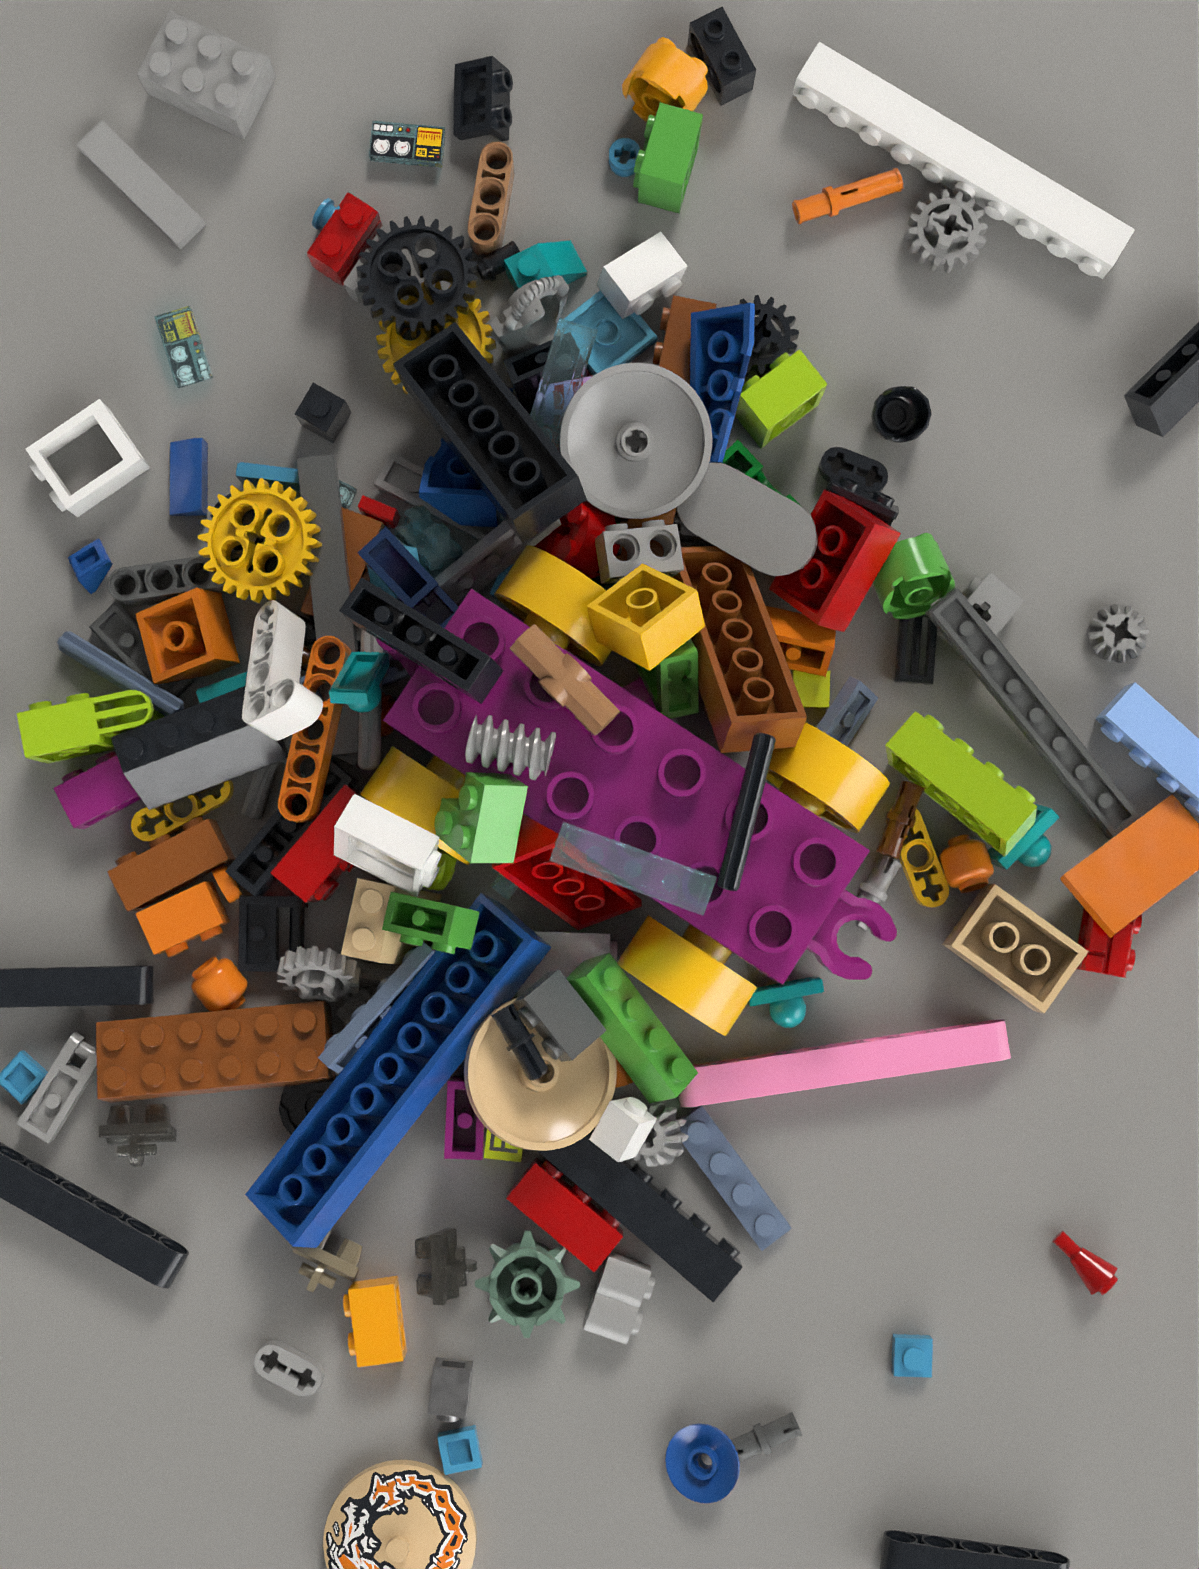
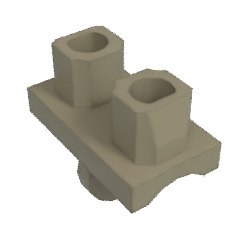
(342, 1264)

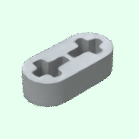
(285, 1376)

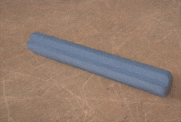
(117, 672)

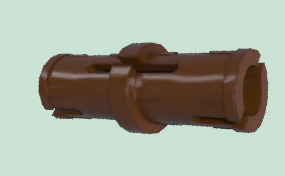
(900, 819)

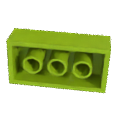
(961, 782)

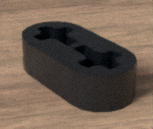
(857, 463)

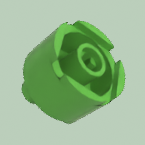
(913, 577)

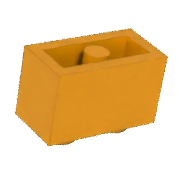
(376, 1321)

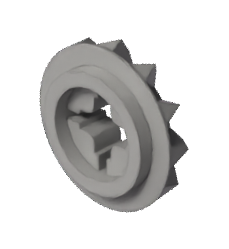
(1102, 638)

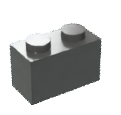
(559, 1016)

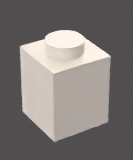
(623, 1128)

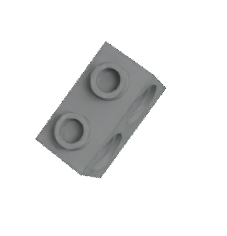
(637, 545)

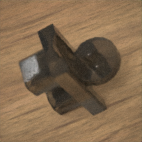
(123, 1131)
(447, 1266)

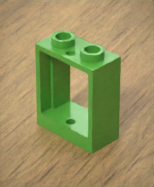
(666, 685)

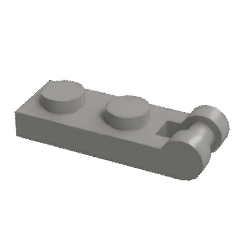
(59, 1090)

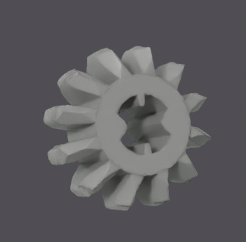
(669, 1136)

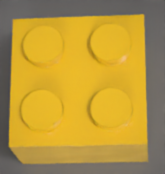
(646, 616)

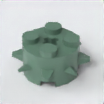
(522, 1305)

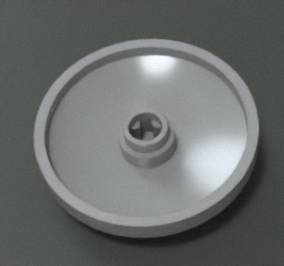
(636, 440)

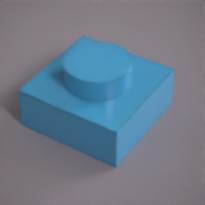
(912, 1355)

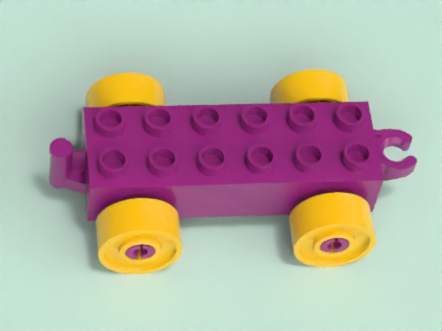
(653, 791)

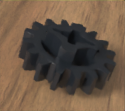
(773, 341)

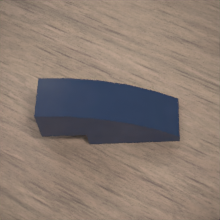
(407, 578)

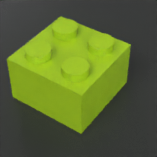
(779, 397)

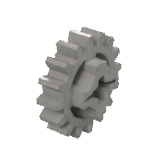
(932, 227)
(319, 974)

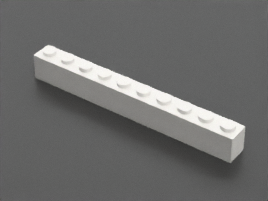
(961, 161)

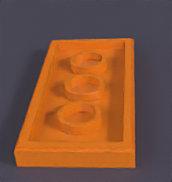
(1137, 866)

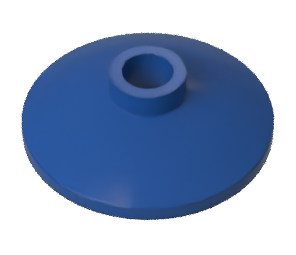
(691, 1475)

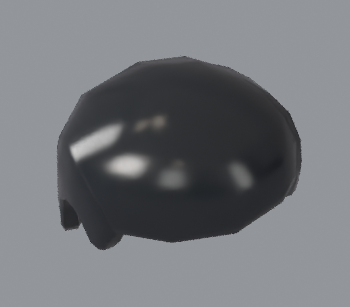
(901, 414)

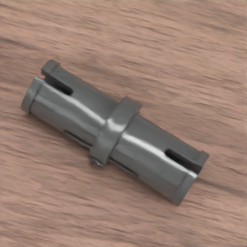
(766, 1437)

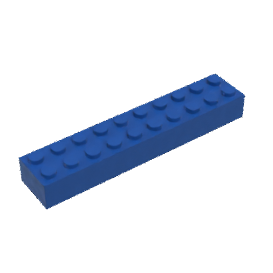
(394, 1076)

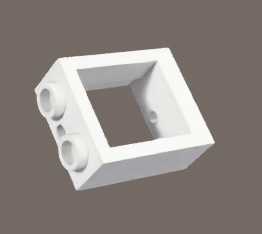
(104, 485)
(386, 846)

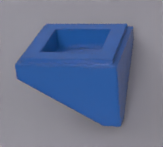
(91, 565)

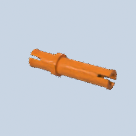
(846, 196)

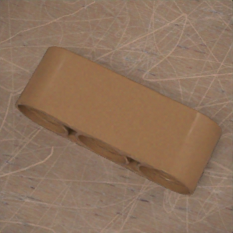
(488, 183)

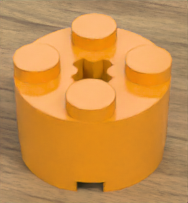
(665, 77)

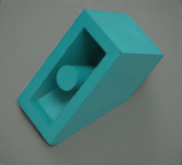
(545, 261)

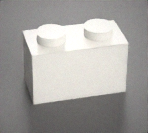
(642, 276)

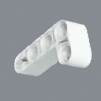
(273, 696)

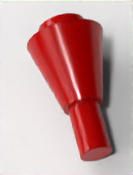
(1093, 1270)

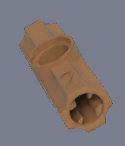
(564, 680)

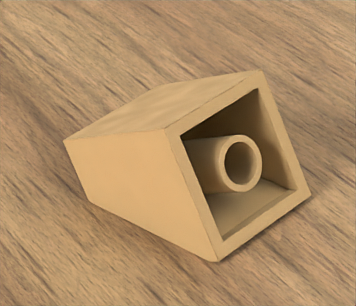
(364, 930)

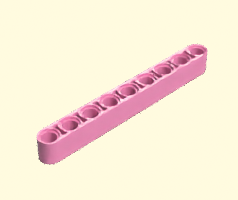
(847, 1062)

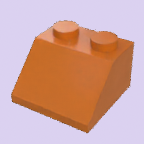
(187, 636)

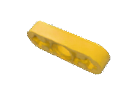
(212, 802)
(937, 878)

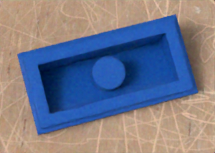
(189, 477)

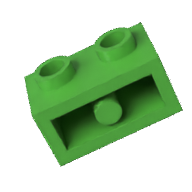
(430, 921)

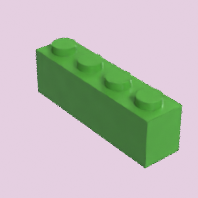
(632, 1029)

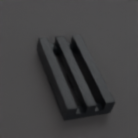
(913, 677)

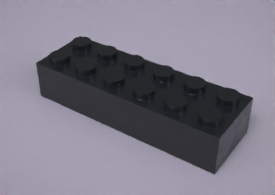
(490, 432)

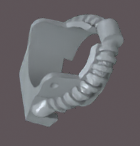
(526, 319)

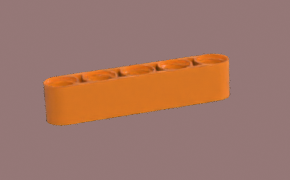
(319, 749)

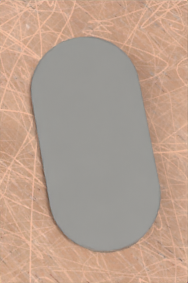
(750, 521)

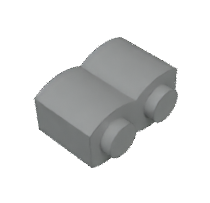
(618, 1298)

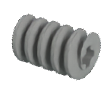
(509, 747)

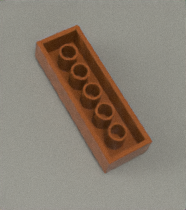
(739, 655)
(213, 1051)

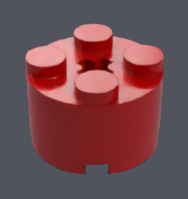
(576, 537)

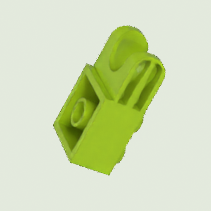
(81, 724)

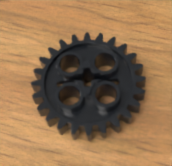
(386, 289)

